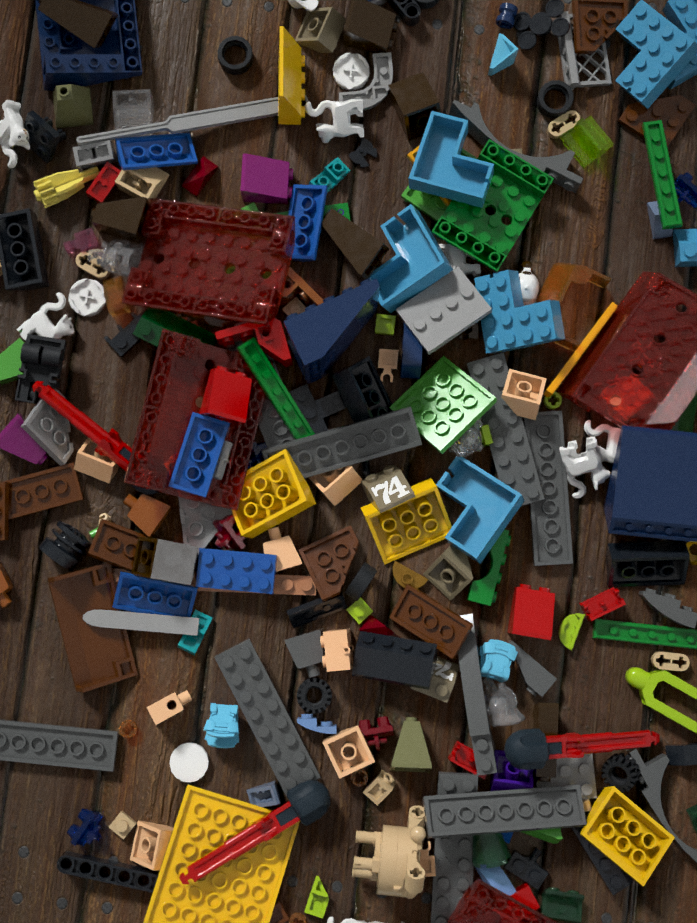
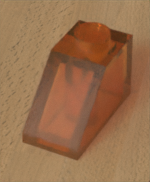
(113, 294)

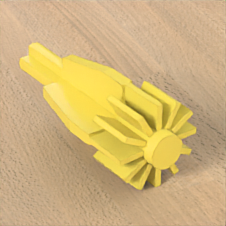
(62, 185)

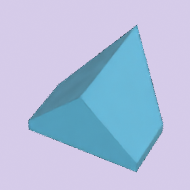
(503, 56)

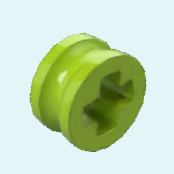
(548, 404)

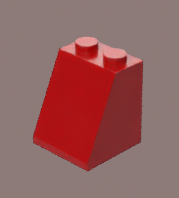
(226, 396)
(532, 612)

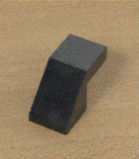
(682, 754)

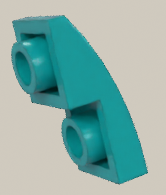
(331, 175)

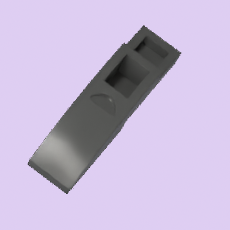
(669, 608)

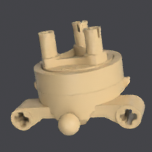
(395, 857)

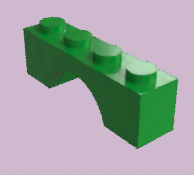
(483, 590)

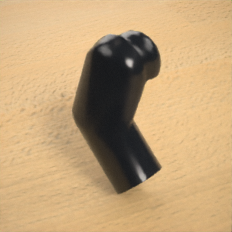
(365, 468)

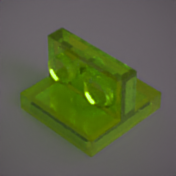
(587, 141)

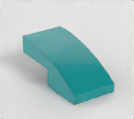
(190, 642)

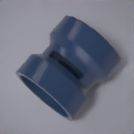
(506, 16)

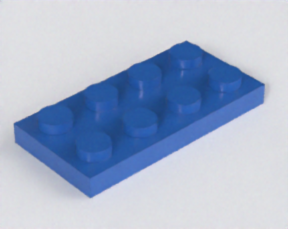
(236, 570)

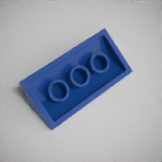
(155, 151)
(308, 208)
(199, 454)
(153, 596)

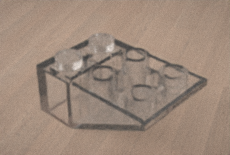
(133, 109)

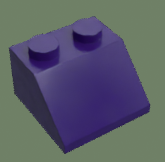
(508, 776)

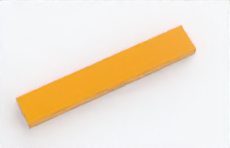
(580, 350)

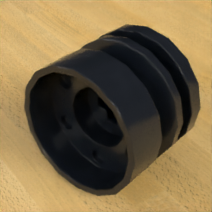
(65, 545)

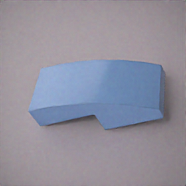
(310, 722)
(496, 878)

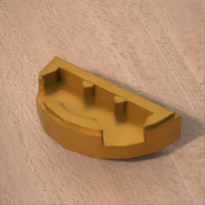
(407, 576)

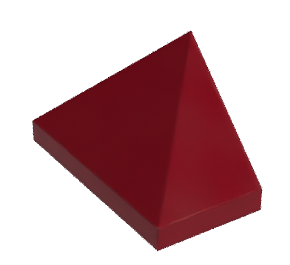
(199, 176)
(374, 626)

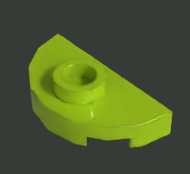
(569, 629)

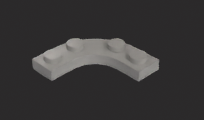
(378, 89)

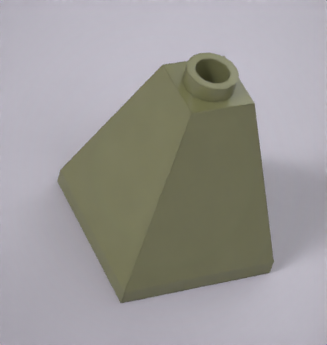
(72, 106)
(411, 749)

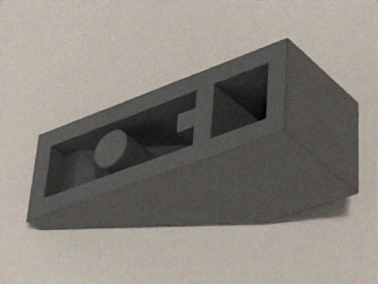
(532, 673)

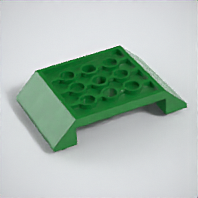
(512, 194)

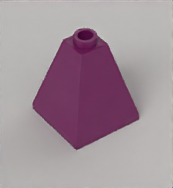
(20, 443)

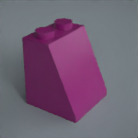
(265, 180)

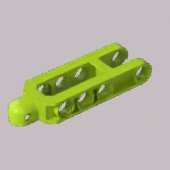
(646, 683)

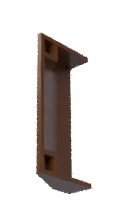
(94, 653)

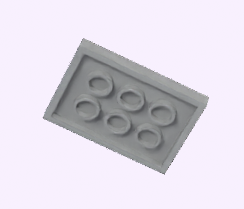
(443, 310)

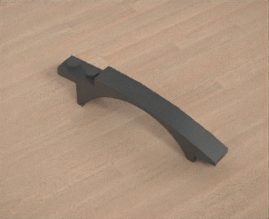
(554, 166)
(475, 704)
(651, 776)

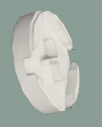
(351, 71)
(87, 297)
(189, 762)

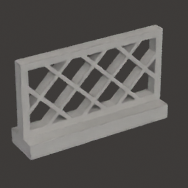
(571, 65)

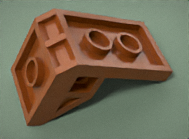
(298, 287)

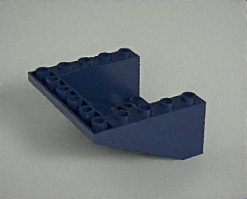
(72, 61)
(328, 329)
(653, 485)

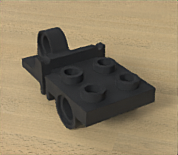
(40, 361)

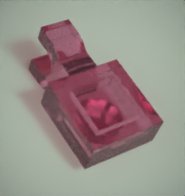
(84, 240)

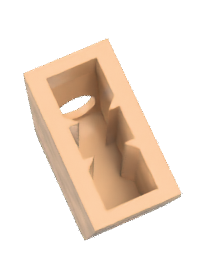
(284, 549)
(159, 710)

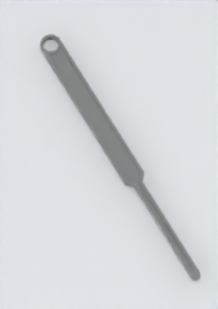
(194, 120)

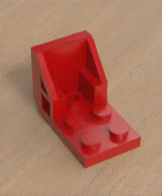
(272, 345)

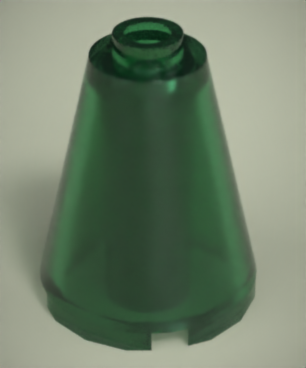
(490, 850)

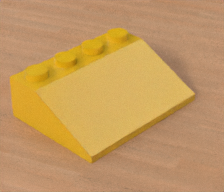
(290, 80)
(271, 495)
(410, 524)
(626, 834)

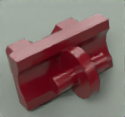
(226, 535)
(383, 730)

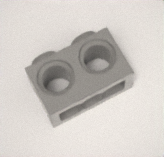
(94, 154)

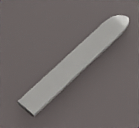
(142, 622)

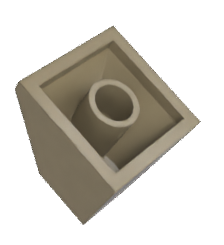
(450, 572)

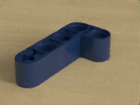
(411, 355)

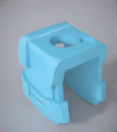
(496, 659)
(222, 726)

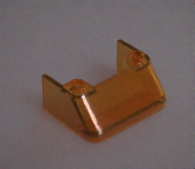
(558, 283)

